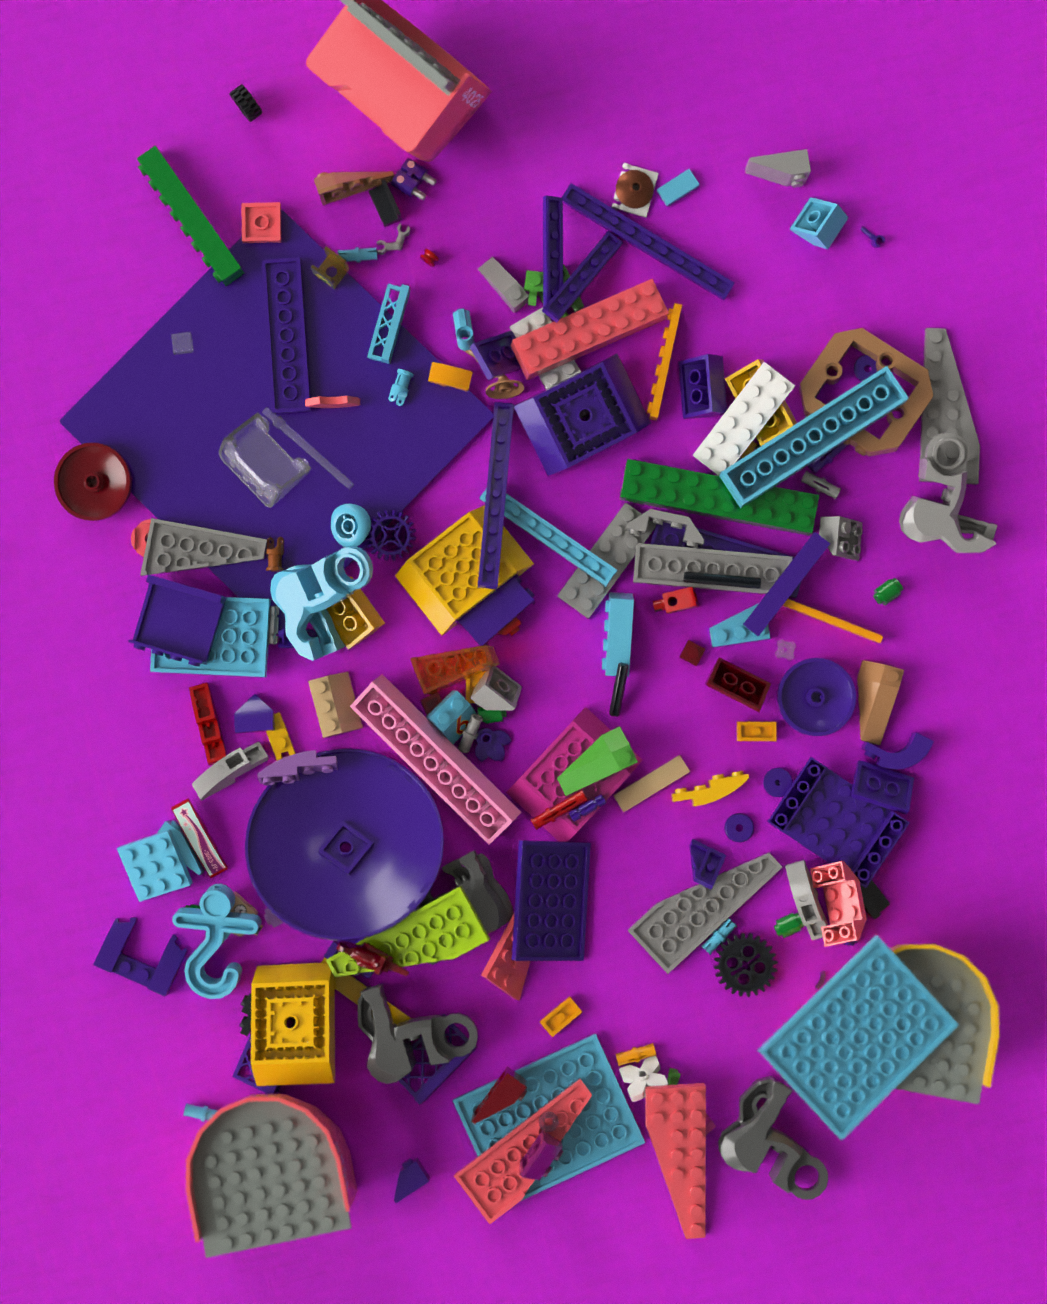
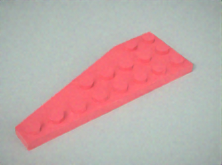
(679, 1138)

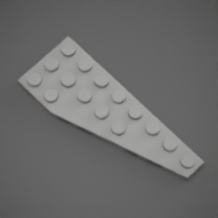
(948, 407)
(686, 919)

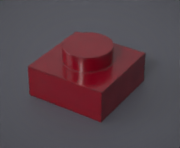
(692, 653)
(430, 702)

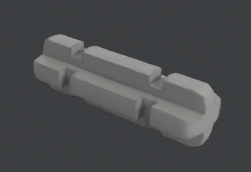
(273, 625)

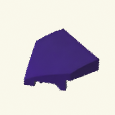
(254, 716)

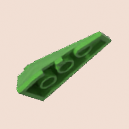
(603, 758)

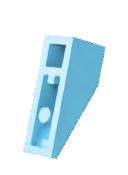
(187, 852)

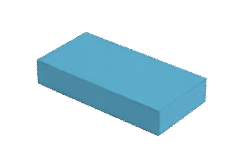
(678, 187)

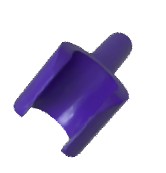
(873, 238)

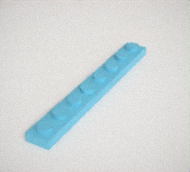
(557, 540)

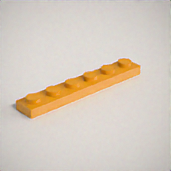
(665, 353)

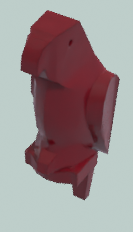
(370, 957)

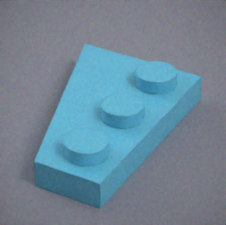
(733, 632)

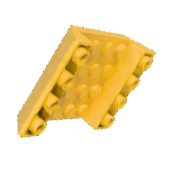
(446, 571)

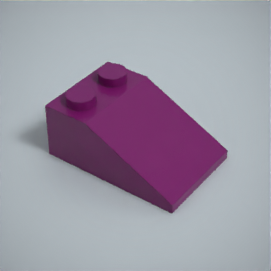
(540, 1156)

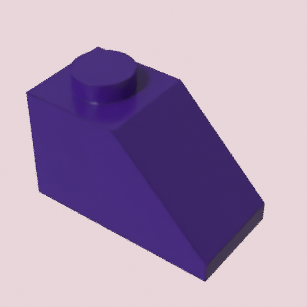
(410, 1178)

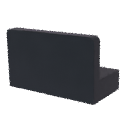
(385, 204)
(873, 900)

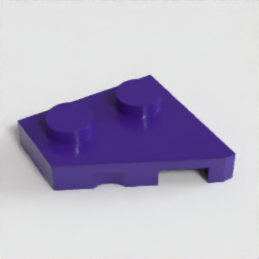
(705, 863)

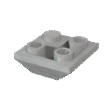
(842, 535)

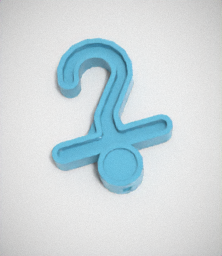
(218, 923)

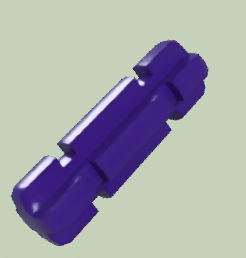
(587, 807)

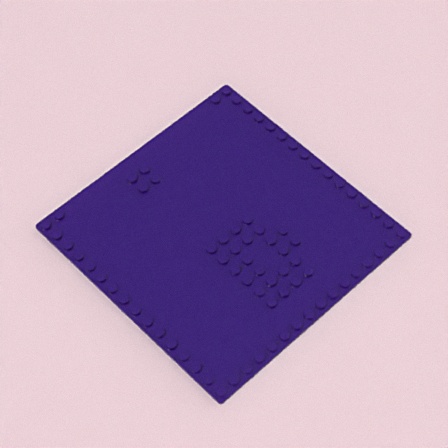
(176, 410)

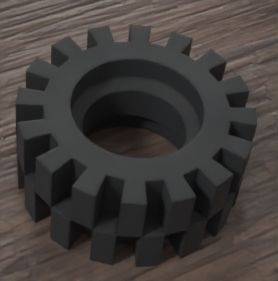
(246, 103)

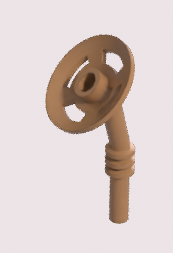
(503, 387)

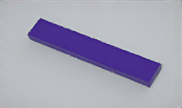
(552, 246)
(582, 276)
(786, 584)

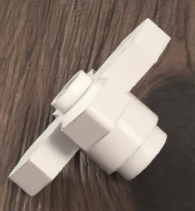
(642, 1077)

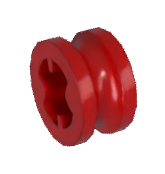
(429, 257)

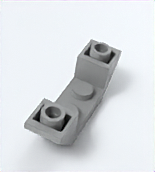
(691, 534)

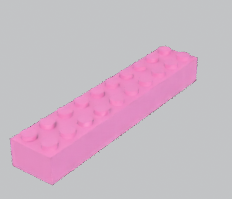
(435, 759)

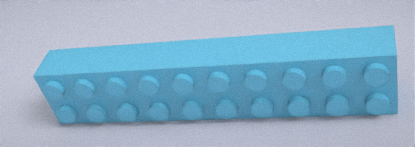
(813, 437)

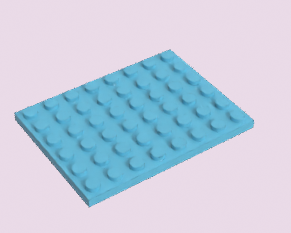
(858, 1037)
(597, 1134)

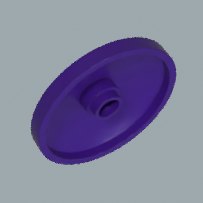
(816, 697)

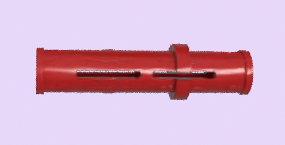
(558, 810)

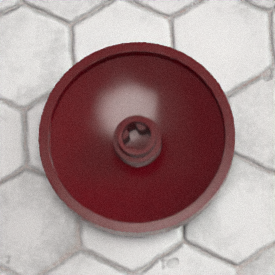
(92, 481)

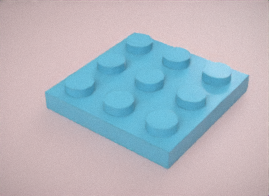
(154, 865)

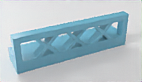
(395, 322)

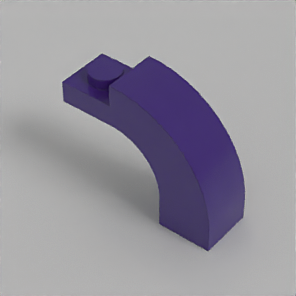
(911, 754)

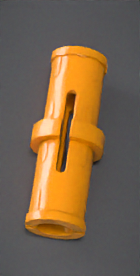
(635, 1054)

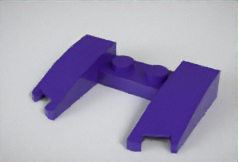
(113, 960)

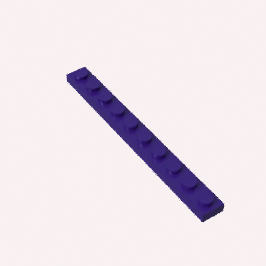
(647, 242)
(495, 496)

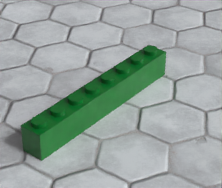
(193, 220)

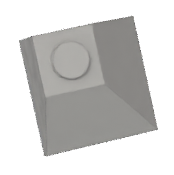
(496, 691)

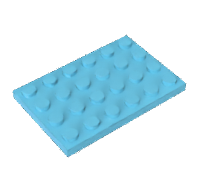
(238, 646)

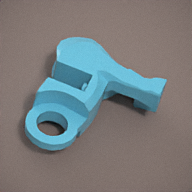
(308, 590)

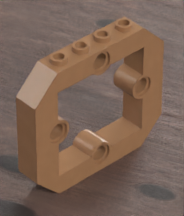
(900, 365)

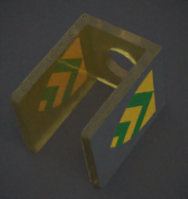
(331, 260)

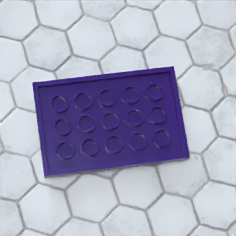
(551, 901)

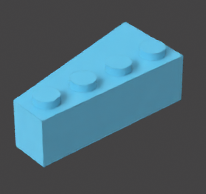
(618, 631)

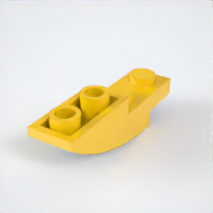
(718, 788)

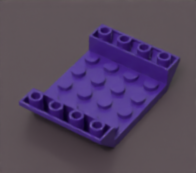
(834, 825)

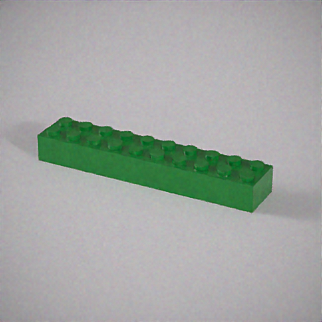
(709, 497)

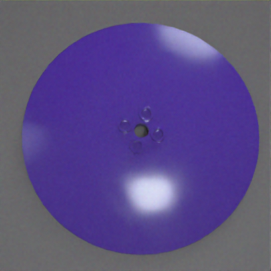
(299, 835)

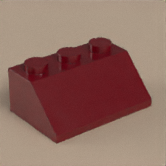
(738, 684)

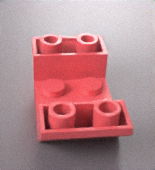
(843, 902)

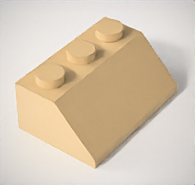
(332, 702)

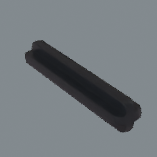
(619, 687)

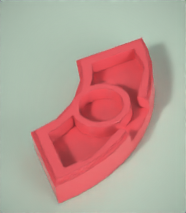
(332, 402)

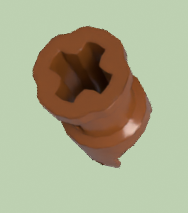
(275, 554)

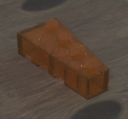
(449, 668)

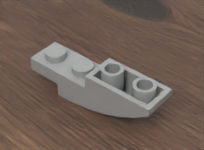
(227, 769)
(806, 898)

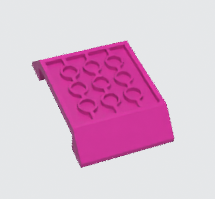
(539, 784)

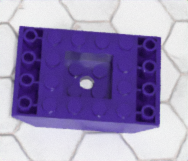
(554, 418)

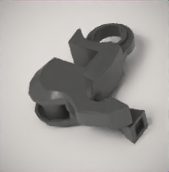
(392, 1051)
(752, 1134)

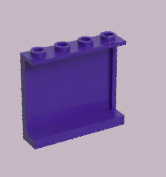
(497, 611)
(178, 621)

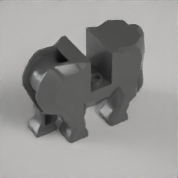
(482, 889)

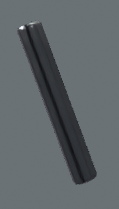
(723, 580)

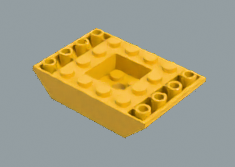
(306, 1050)

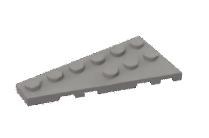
(188, 547)

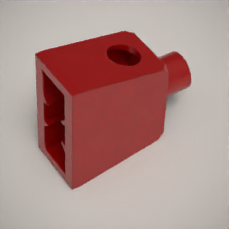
(685, 598)

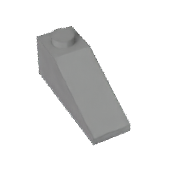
(504, 284)

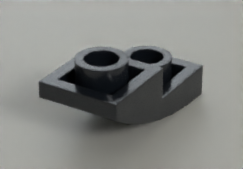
(246, 1021)

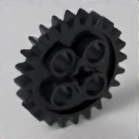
(755, 979)

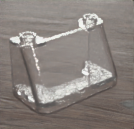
(261, 461)

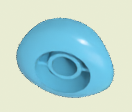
(350, 524)

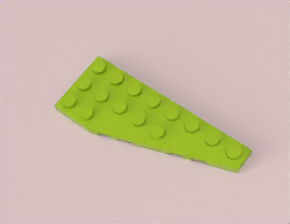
(427, 935)

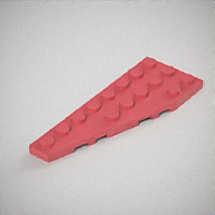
(494, 1175)

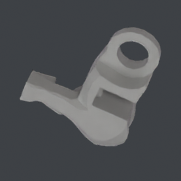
(930, 520)

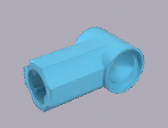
(463, 329)

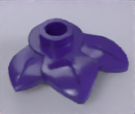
(493, 746)

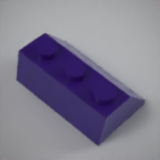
(702, 386)

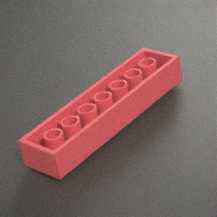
(589, 329)

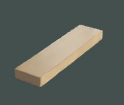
(651, 783)

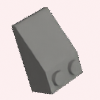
(781, 168)

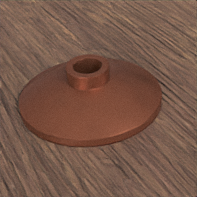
(634, 198)

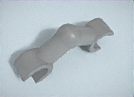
(394, 245)

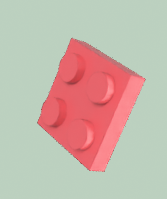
(261, 222)

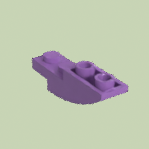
(289, 767)

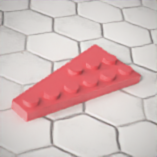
(504, 971)

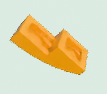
(450, 376)

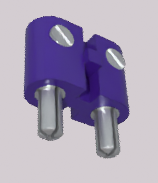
(410, 177)

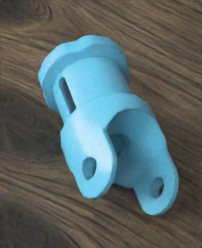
(400, 387)

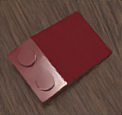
(503, 1094)

